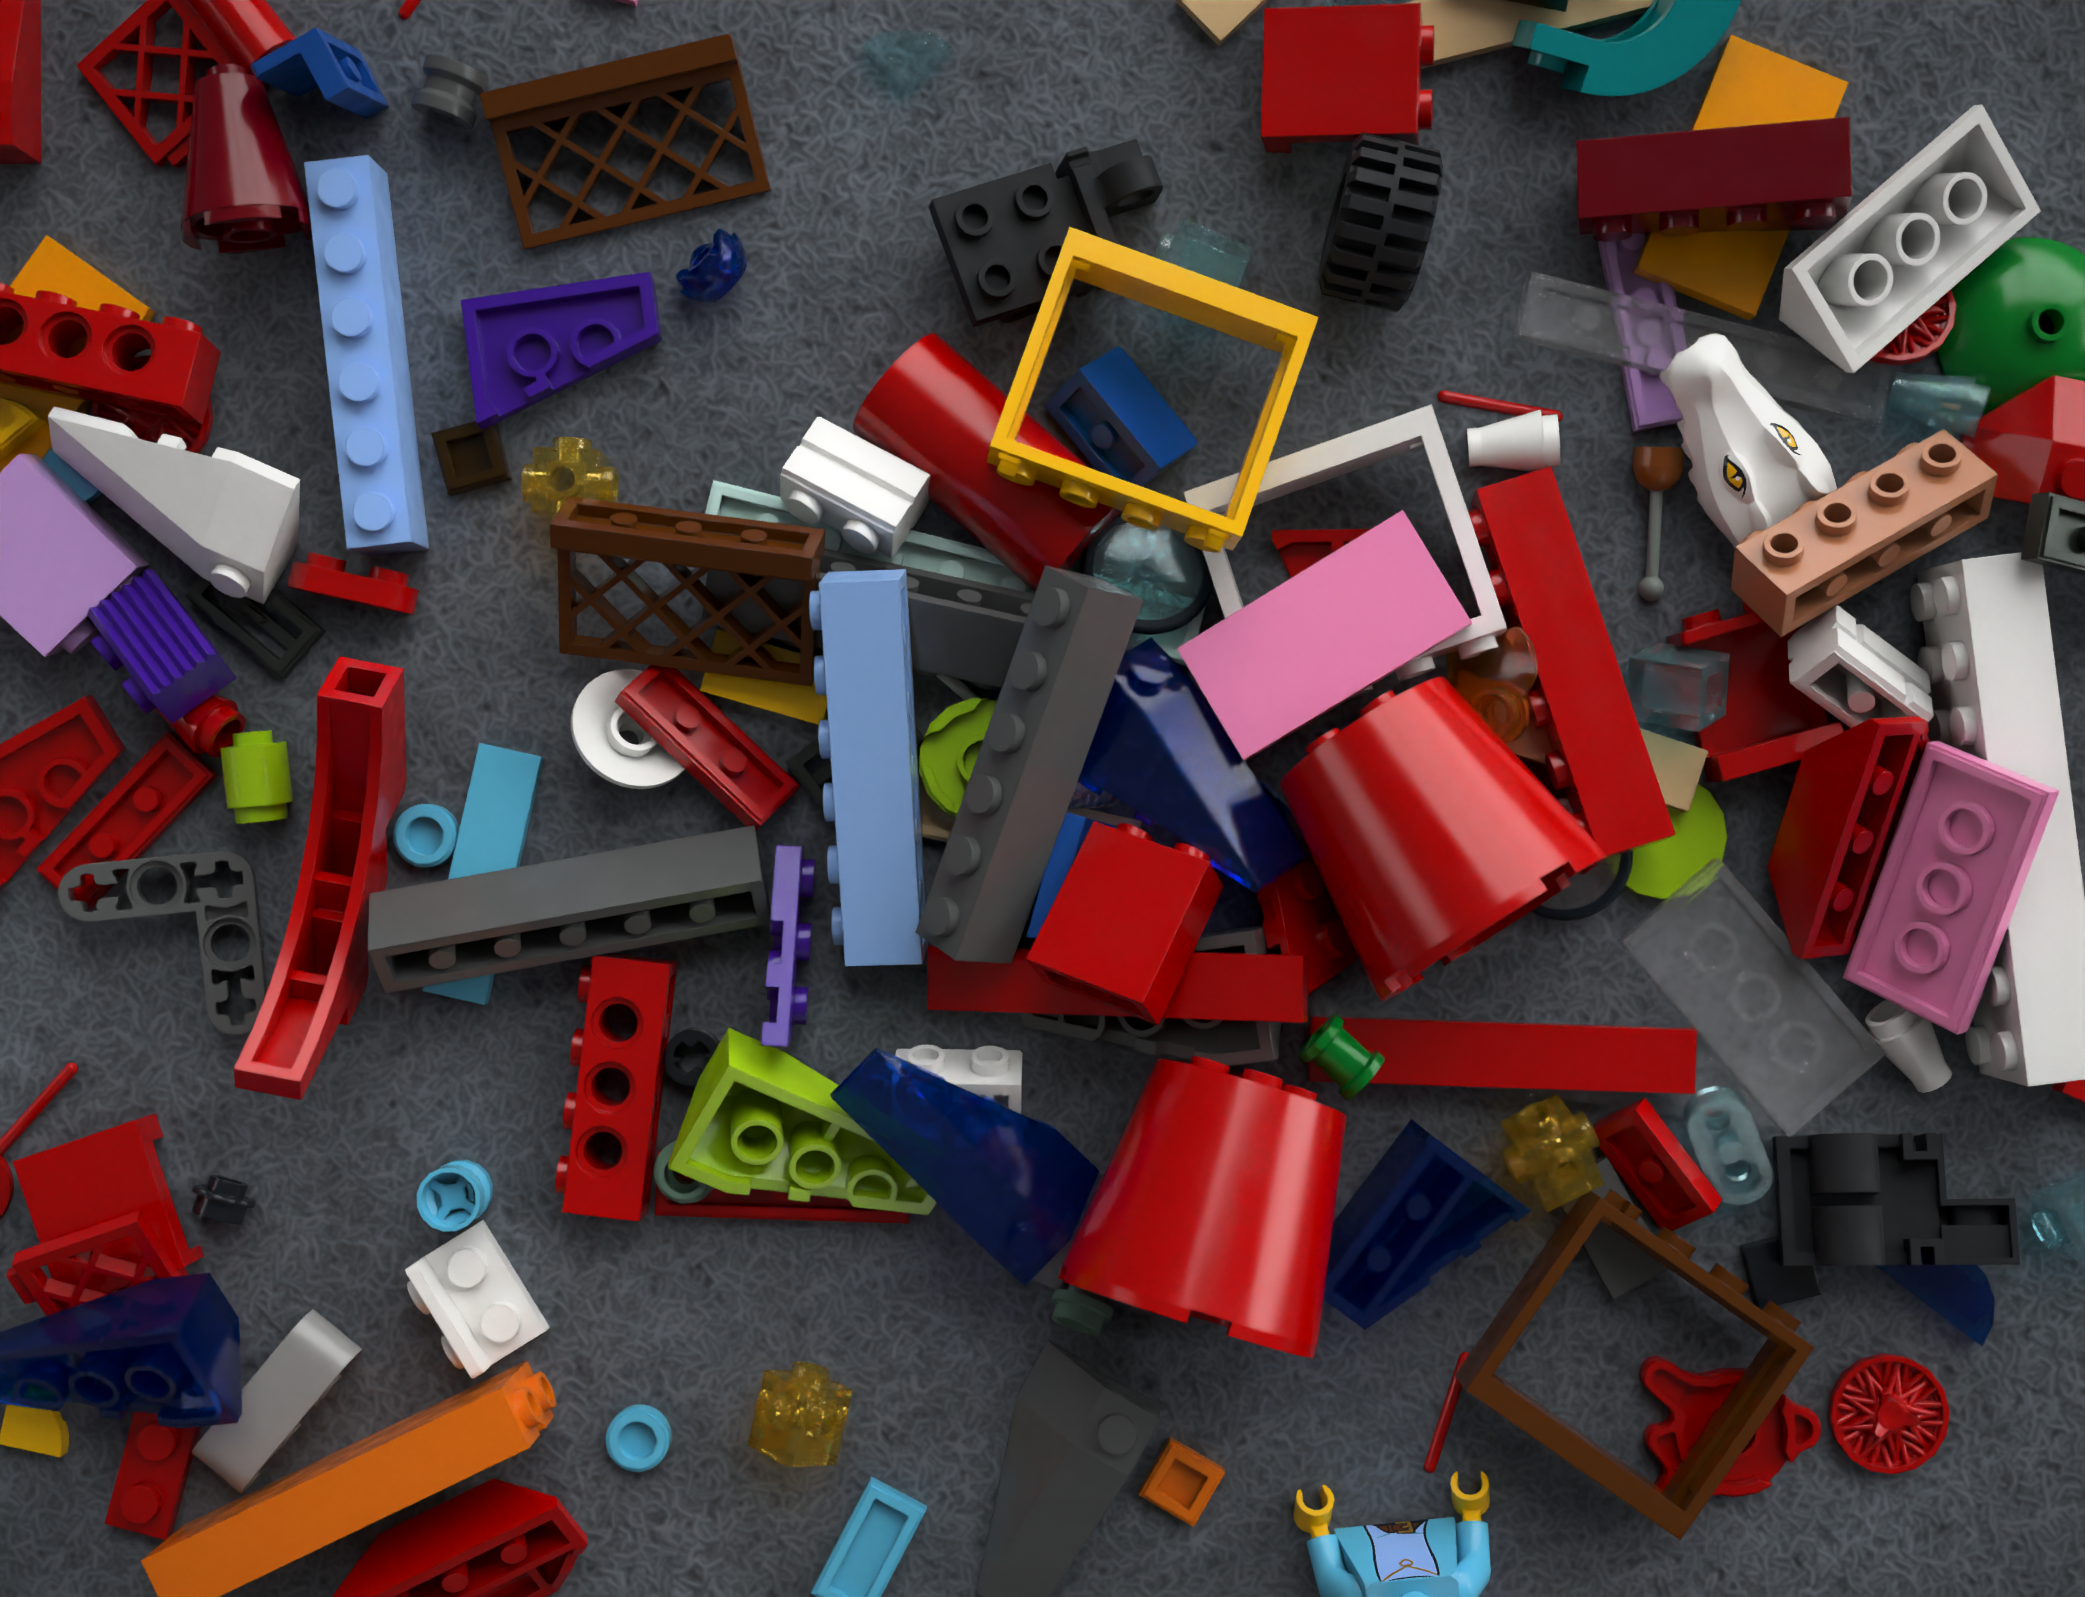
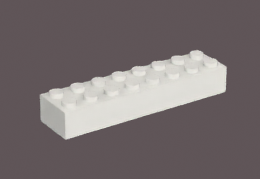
(2001, 702)

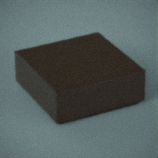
(471, 457)

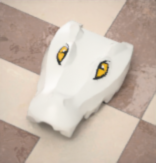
(1744, 449)

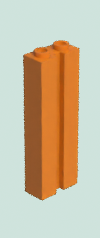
(354, 1486)

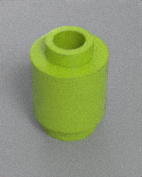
(257, 777)

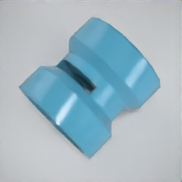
(446, 1204)

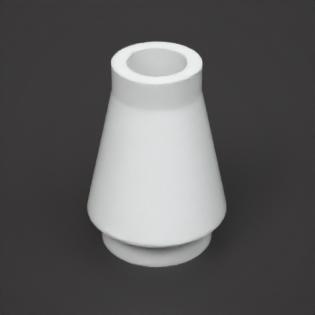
(1516, 443)
(1909, 1045)

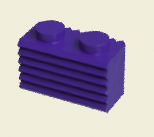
(159, 646)

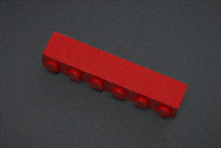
(1578, 680)

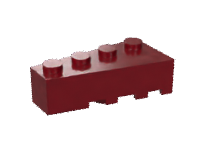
(1716, 180)

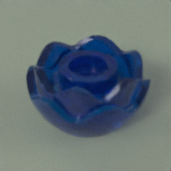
(714, 268)

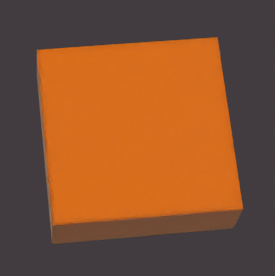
(1181, 1481)

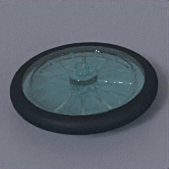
(1154, 567)

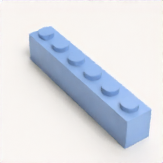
(366, 356)
(872, 765)

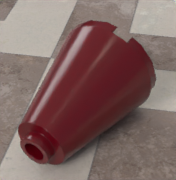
(239, 168)

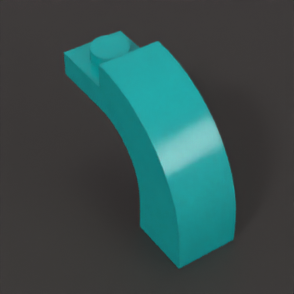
(1642, 58)

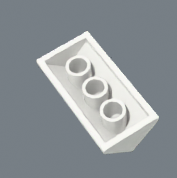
(1907, 243)

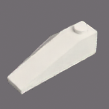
(215, 513)

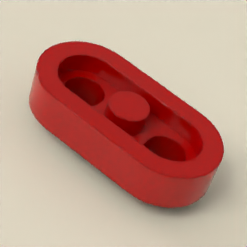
(328, 578)

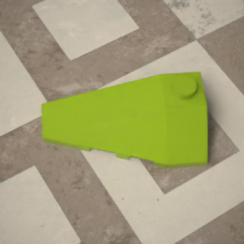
(775, 1128)

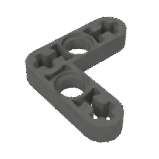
(211, 914)

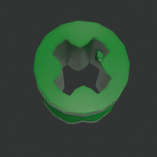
(1341, 1057)

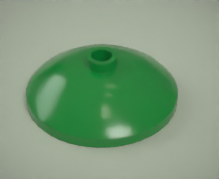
(1999, 314)

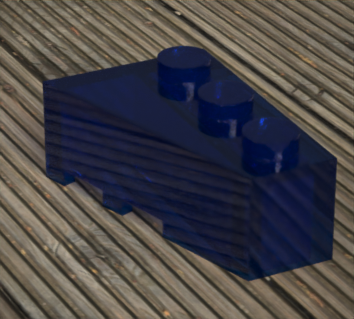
(1408, 1223)

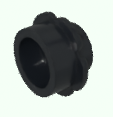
(222, 1200)

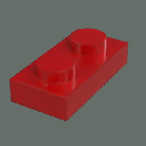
(1656, 1166)
(151, 1477)

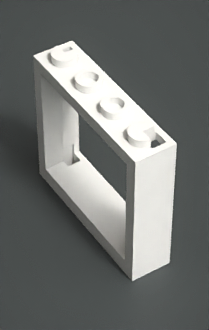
(1349, 454)

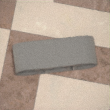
(277, 1399)

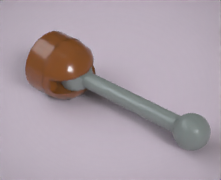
(1656, 471)

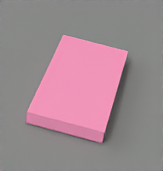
(1324, 635)
(1949, 885)

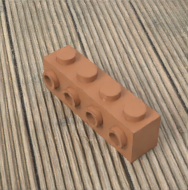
(1862, 531)

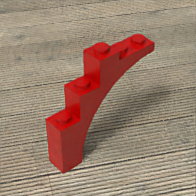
(344, 859)

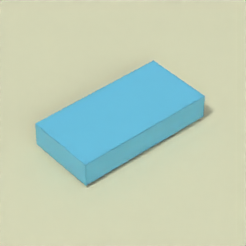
(870, 1543)

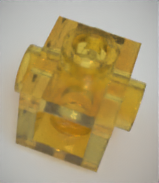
(590, 467)
(1551, 1152)
(800, 1416)

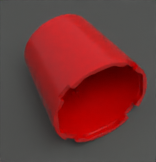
(1429, 832)
(1218, 1205)

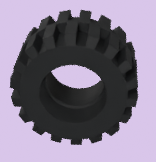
(1380, 222)

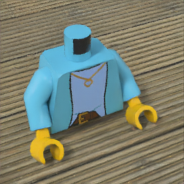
(1401, 1557)

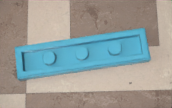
(492, 834)

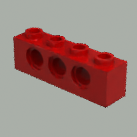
(170, 385)
(586, 1181)

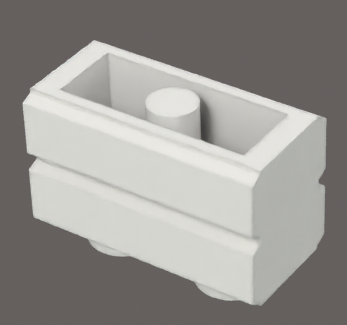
(853, 488)
(1855, 671)

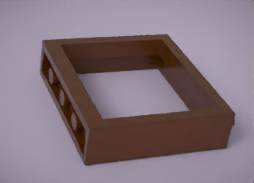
(1730, 1427)

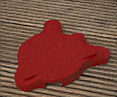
(1691, 1405)

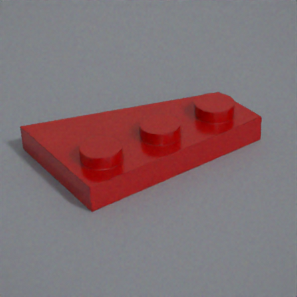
(48, 774)

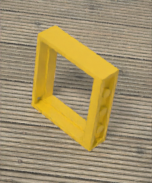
(1191, 298)

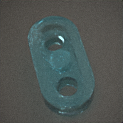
(1727, 1141)

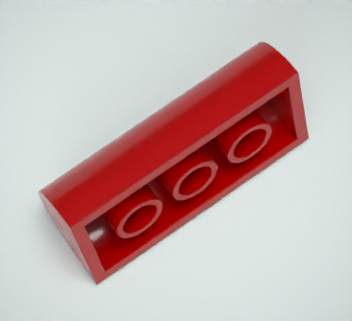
(942, 420)

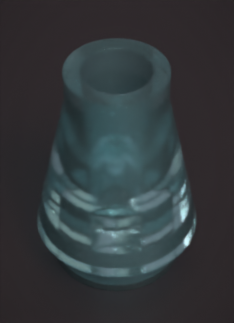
(1940, 401)

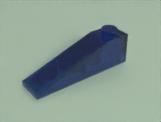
(1180, 769)
(990, 1168)
(143, 1349)

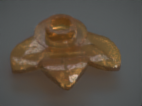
(1496, 676)

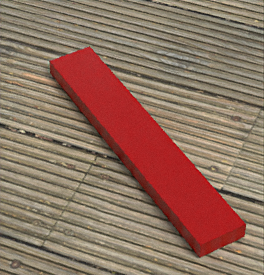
(1210, 988)
(1524, 1054)

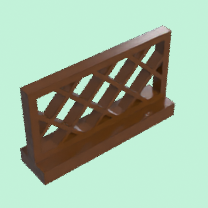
(613, 86)
(680, 542)

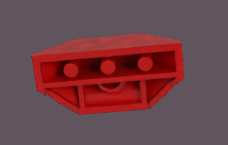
(2035, 441)
(1841, 830)
(474, 1545)

